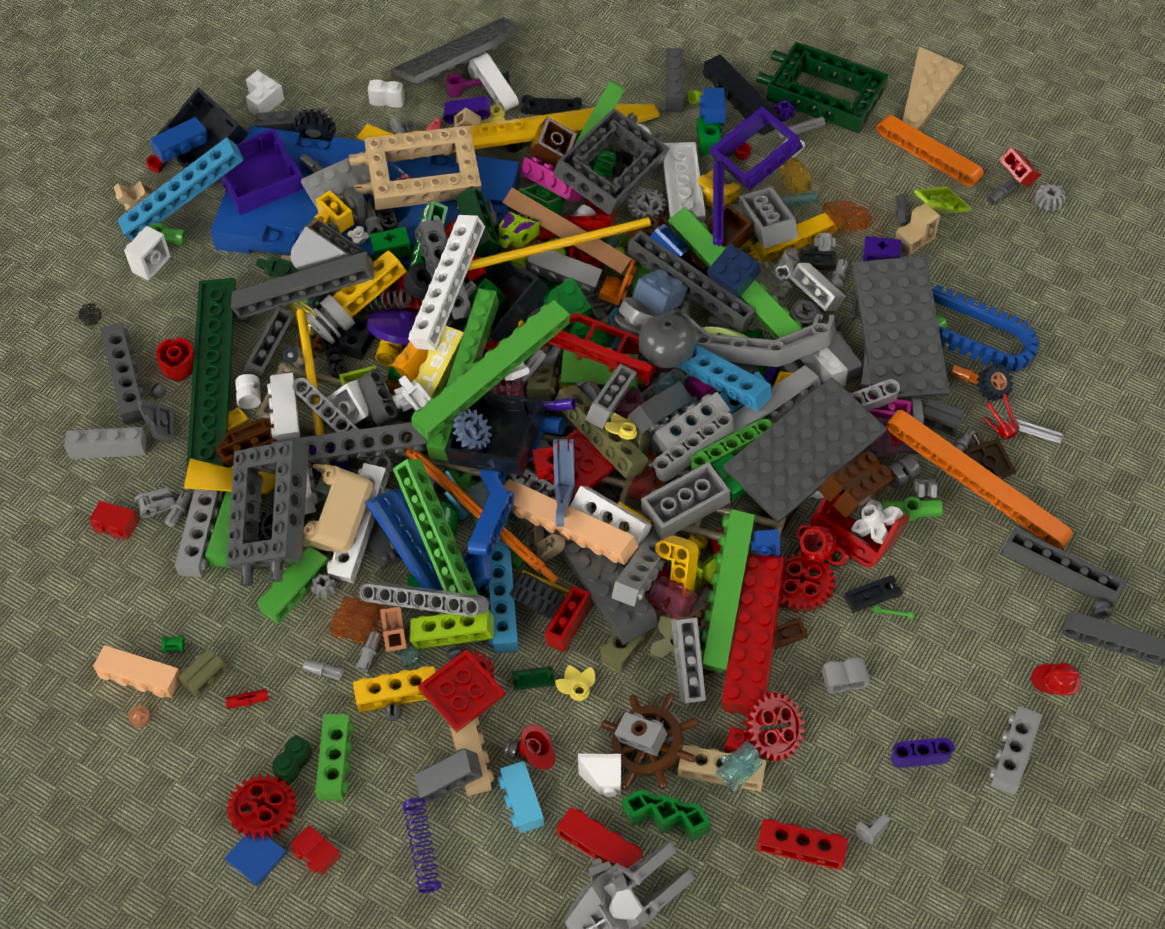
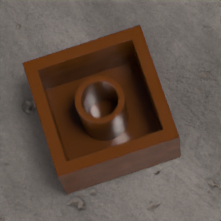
(552, 141)

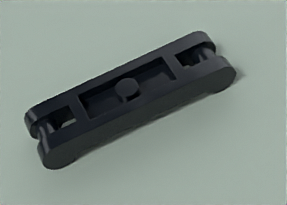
(546, 106)

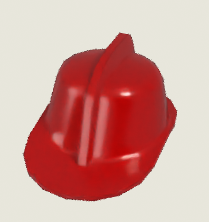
(1056, 679)
(537, 747)

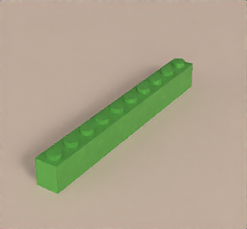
(700, 241)
(469, 352)
(490, 370)

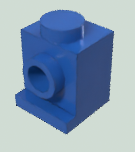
(766, 542)

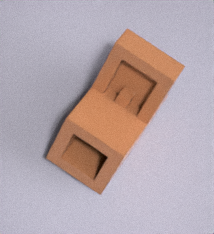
(393, 628)

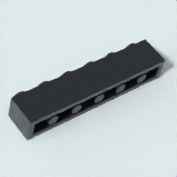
(736, 89)

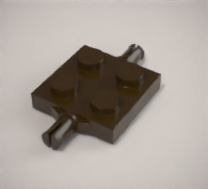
(991, 456)

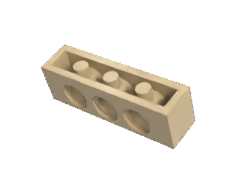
(708, 771)

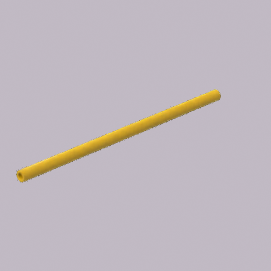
(559, 243)
(310, 370)

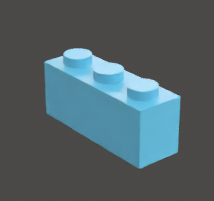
(521, 797)

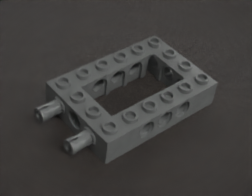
(625, 132)
(286, 545)

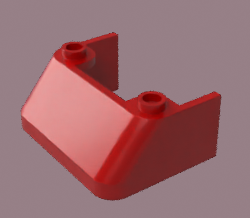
(860, 549)

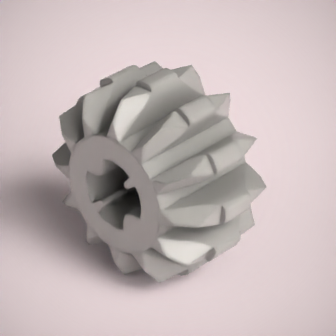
(1050, 197)

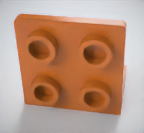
(616, 290)

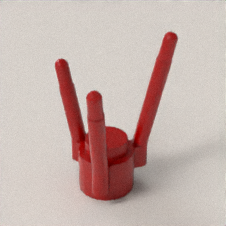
(1007, 429)

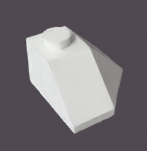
(350, 402)

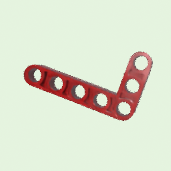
(587, 223)

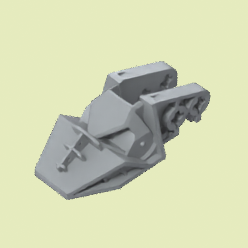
(611, 902)

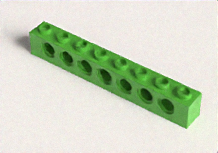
(434, 527)

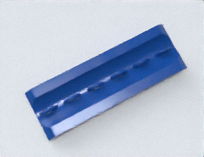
(399, 526)

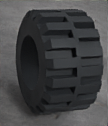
(537, 595)

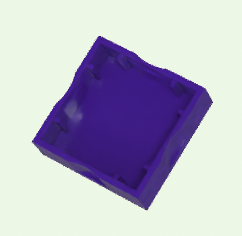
(263, 174)

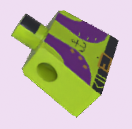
(517, 229)

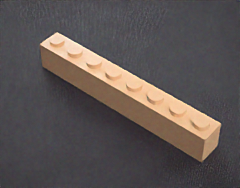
(577, 527)

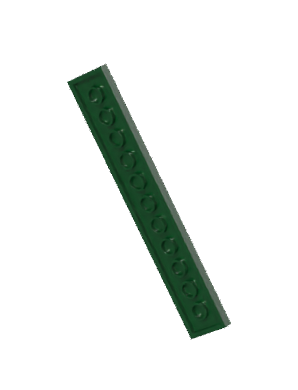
(211, 370)

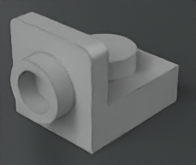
(874, 830)

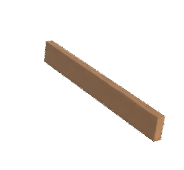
(563, 228)

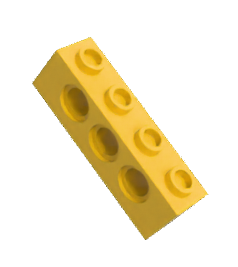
(355, 297)
(405, 694)

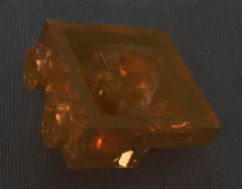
(847, 215)
(355, 619)

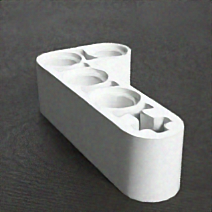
(494, 82)

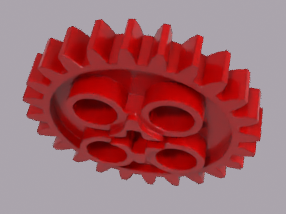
(799, 598)
(771, 706)
(261, 806)

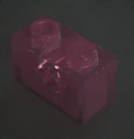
(671, 598)

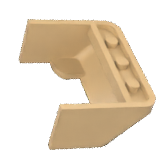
(341, 510)

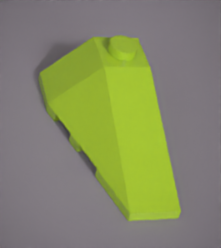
(942, 200)

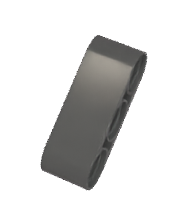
(377, 397)

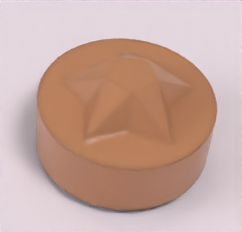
(139, 716)

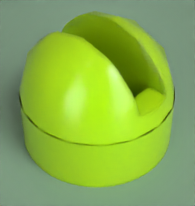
(694, 96)

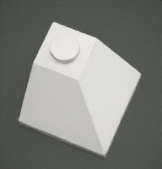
(601, 772)

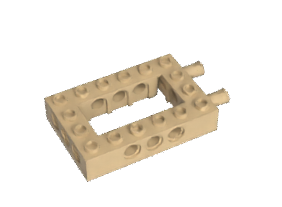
(417, 144)

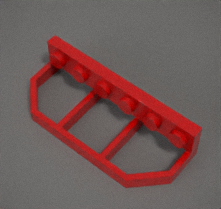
(601, 354)

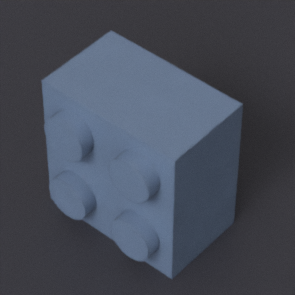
(660, 291)

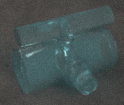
(739, 766)

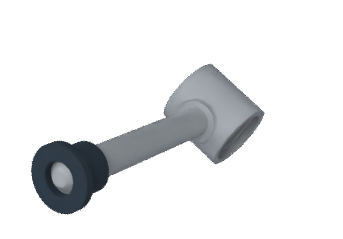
(291, 355)

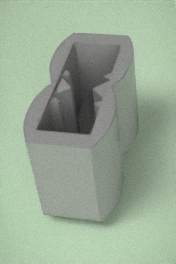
(845, 675)

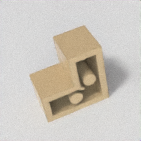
(920, 230)

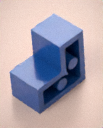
(713, 105)

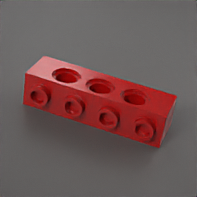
(791, 849)

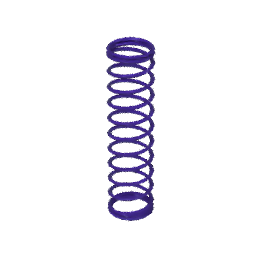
(412, 809)

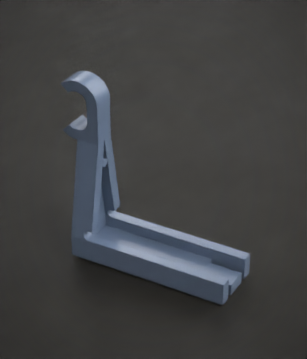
(564, 477)

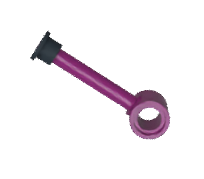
(455, 83)

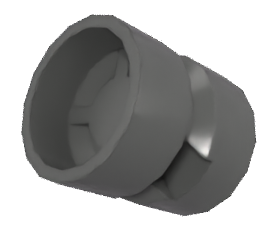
(904, 470)

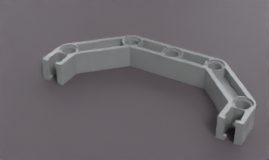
(764, 351)

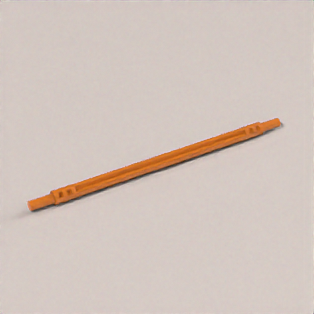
(472, 506)

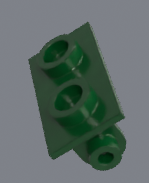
(533, 678)

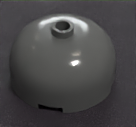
(667, 340)

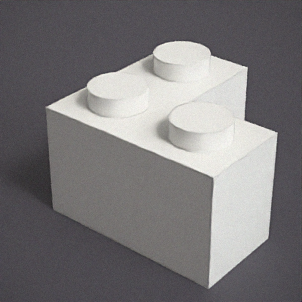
(263, 93)

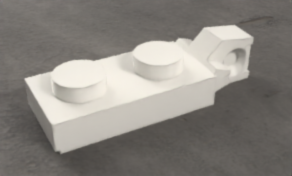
(414, 393)

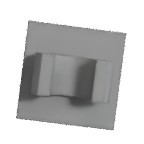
(598, 868)

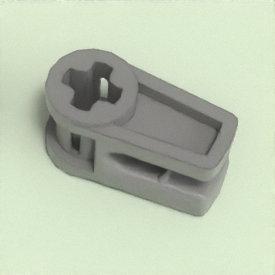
(925, 488)
(155, 502)

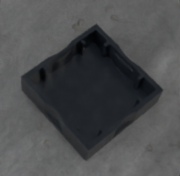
(213, 118)
(522, 292)
(514, 430)

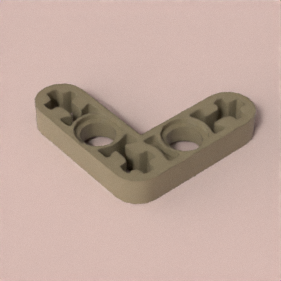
(541, 547)

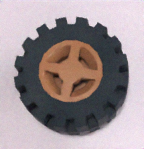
(997, 376)

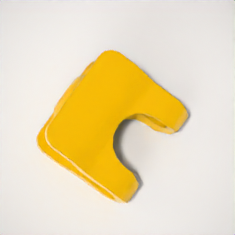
(731, 191)

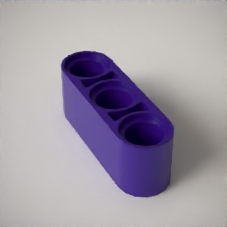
(478, 105)
(914, 758)

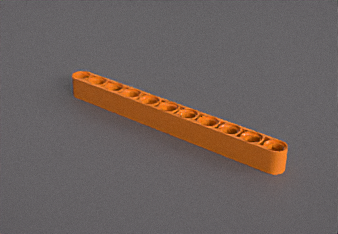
(979, 479)

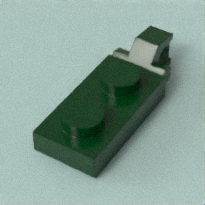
(276, 266)

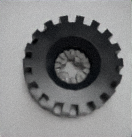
(314, 125)

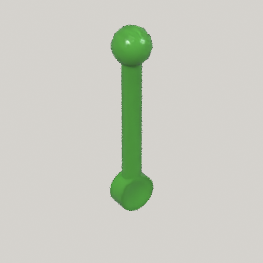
(877, 609)

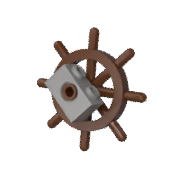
(649, 738)

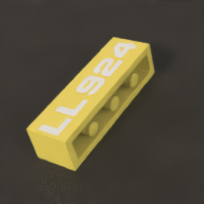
(439, 362)

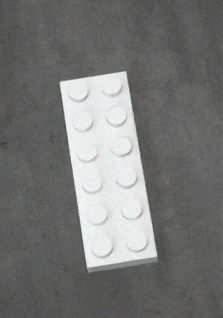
(681, 179)

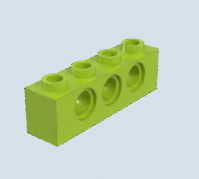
(442, 635)

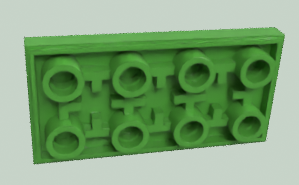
(587, 370)

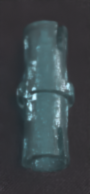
(800, 199)

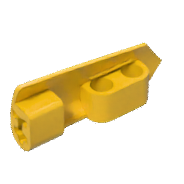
(214, 477)

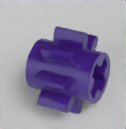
(784, 110)

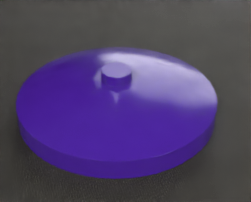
(392, 324)

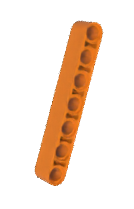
(929, 150)

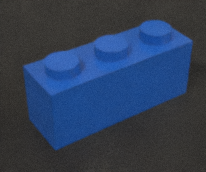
(179, 139)

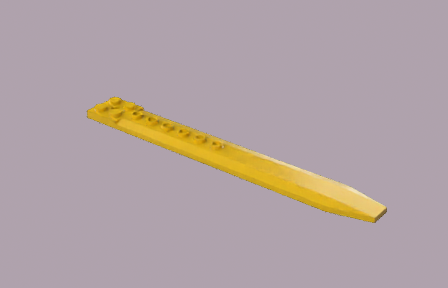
(525, 128)

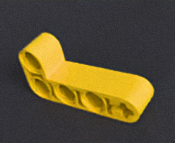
(680, 560)

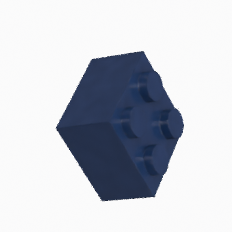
(734, 270)

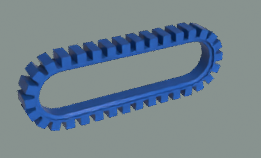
(989, 317)

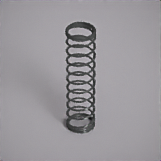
(408, 301)

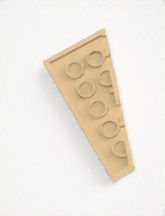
(930, 82)

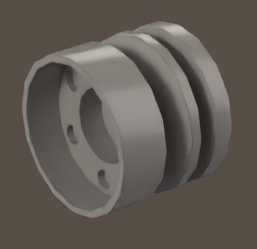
(632, 316)
(330, 319)

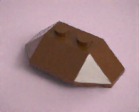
(245, 437)

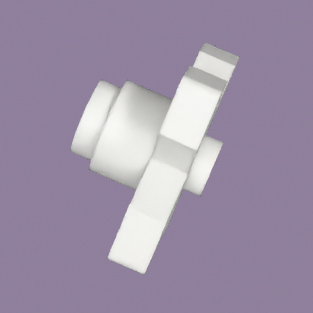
(875, 521)

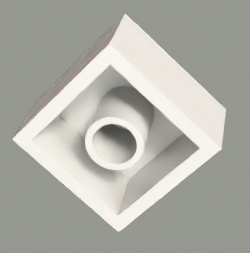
(147, 253)

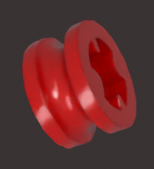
(742, 154)

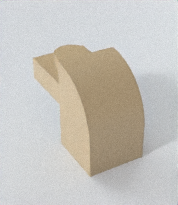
(133, 196)

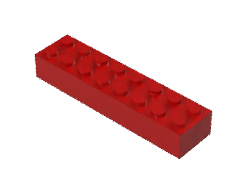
(754, 633)

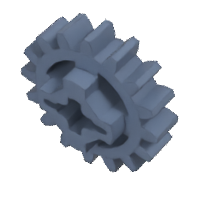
(471, 430)

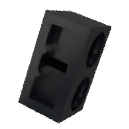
(356, 342)

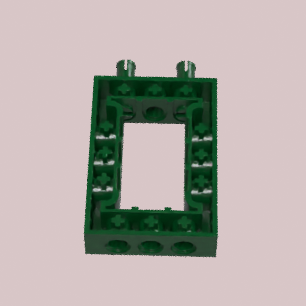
(831, 68)

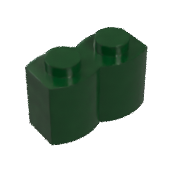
(295, 756)

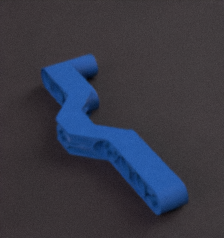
(501, 501)

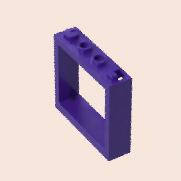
(742, 134)

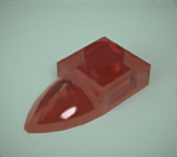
(643, 484)

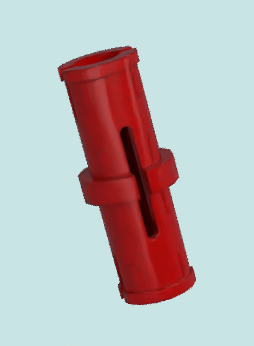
(247, 698)

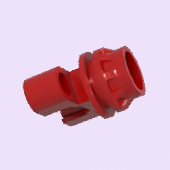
(820, 544)

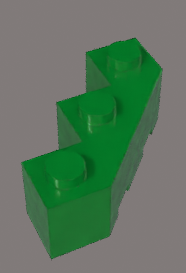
(666, 813)

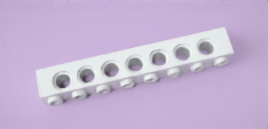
(446, 282)

